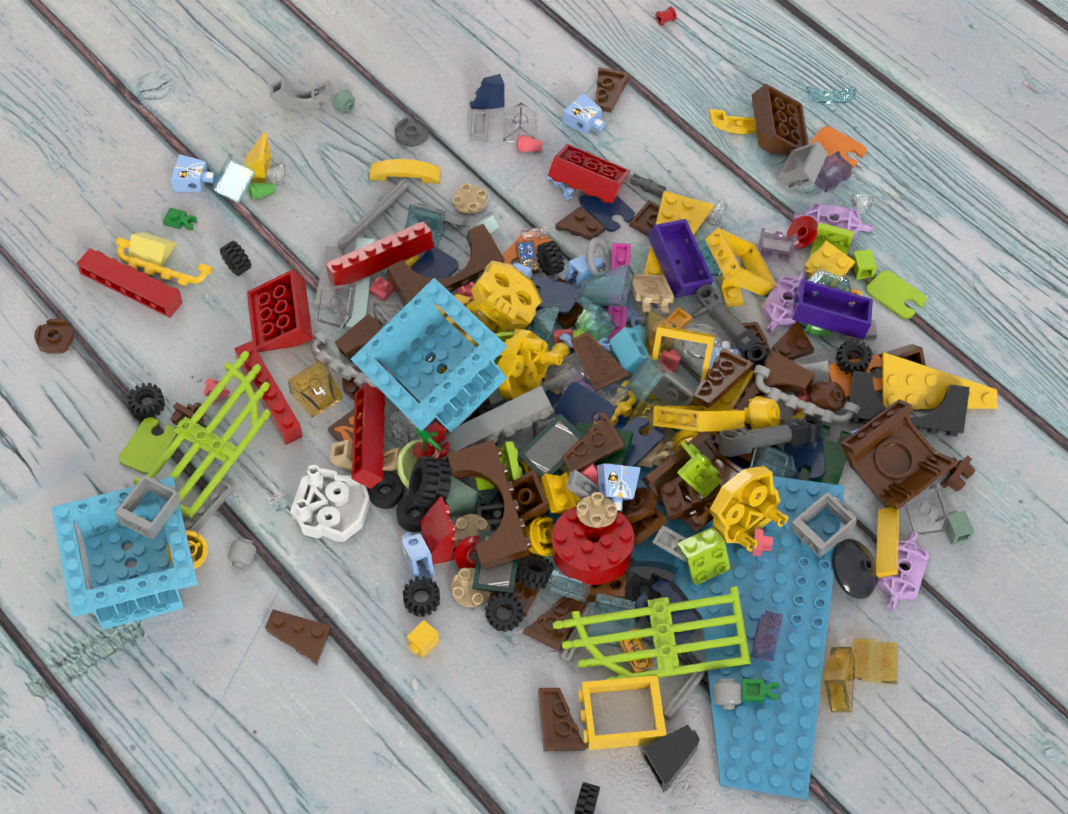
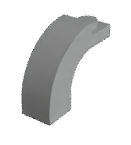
(298, 98)

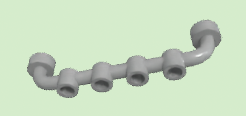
(336, 364)
(809, 409)

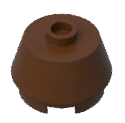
(827, 395)

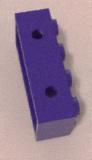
(672, 246)
(832, 309)

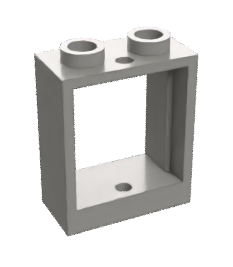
(813, 156)
(138, 524)
(811, 539)

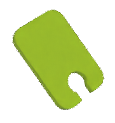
(893, 292)
(144, 448)

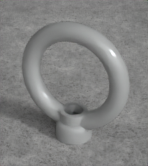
(590, 255)

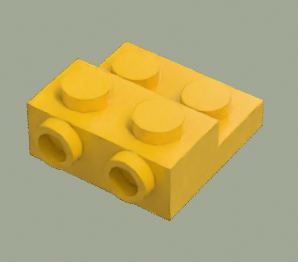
(830, 260)
(557, 494)

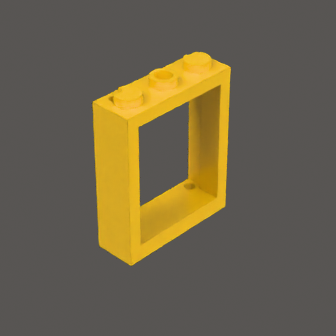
(755, 277)
(684, 335)
(695, 419)
(621, 739)

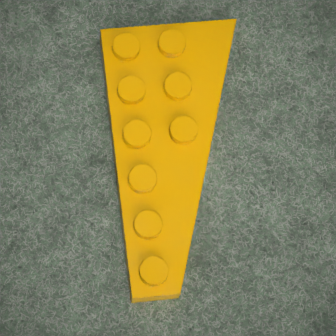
(674, 208)
(926, 386)

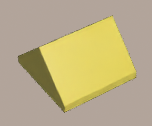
(150, 248)

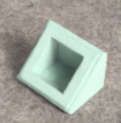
(490, 223)

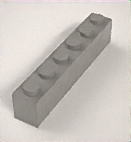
(501, 421)

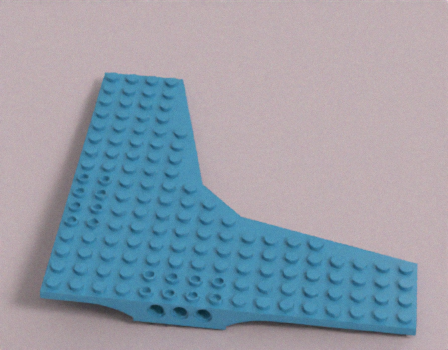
(770, 742)

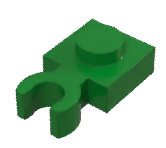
(178, 218)
(754, 690)

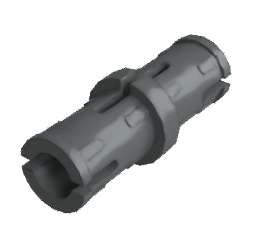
(647, 185)

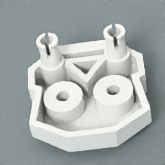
(346, 509)

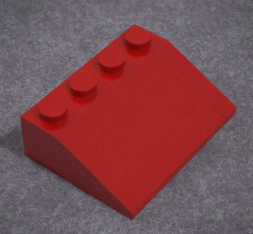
(588, 173)
(280, 313)

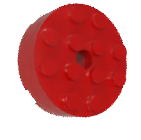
(592, 552)

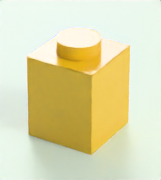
(422, 639)

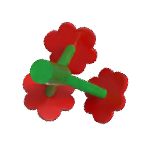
(434, 436)

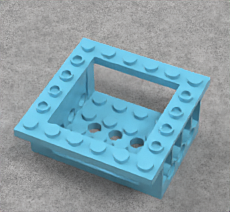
(424, 332)
(122, 592)

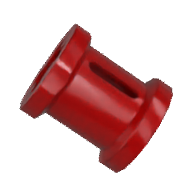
(666, 15)

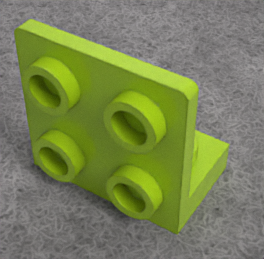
(699, 471)

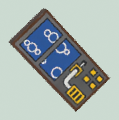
(527, 255)

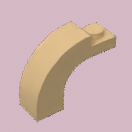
(342, 456)

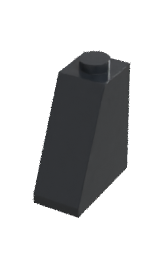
(670, 755)

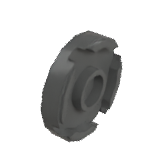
(411, 131)

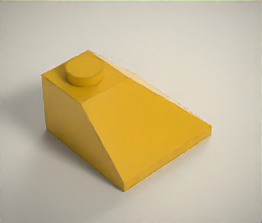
(259, 159)

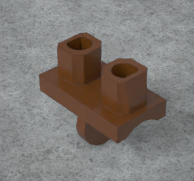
(181, 412)
(962, 467)

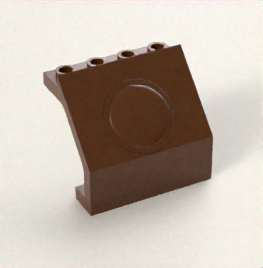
(894, 456)
(668, 471)

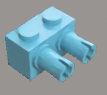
(629, 349)

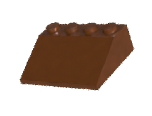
(778, 121)

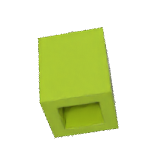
(864, 264)

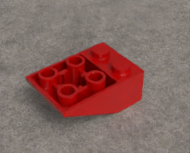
(439, 532)

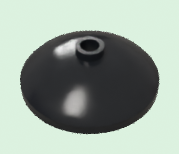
(854, 568)

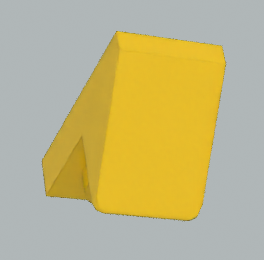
(730, 292)

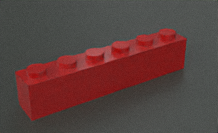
(380, 255)
(130, 282)
(273, 399)
(368, 436)

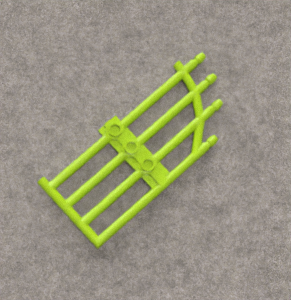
(204, 439)
(663, 635)

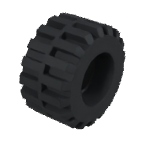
(429, 481)

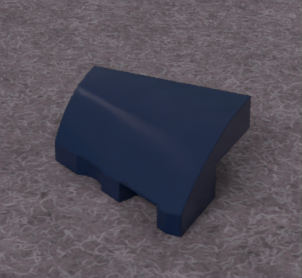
(490, 94)

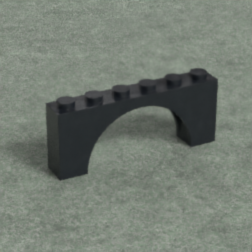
(946, 417)

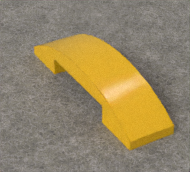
(732, 124)
(405, 168)

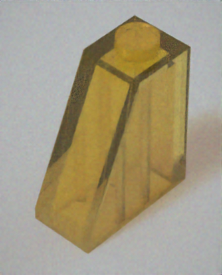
(840, 679)

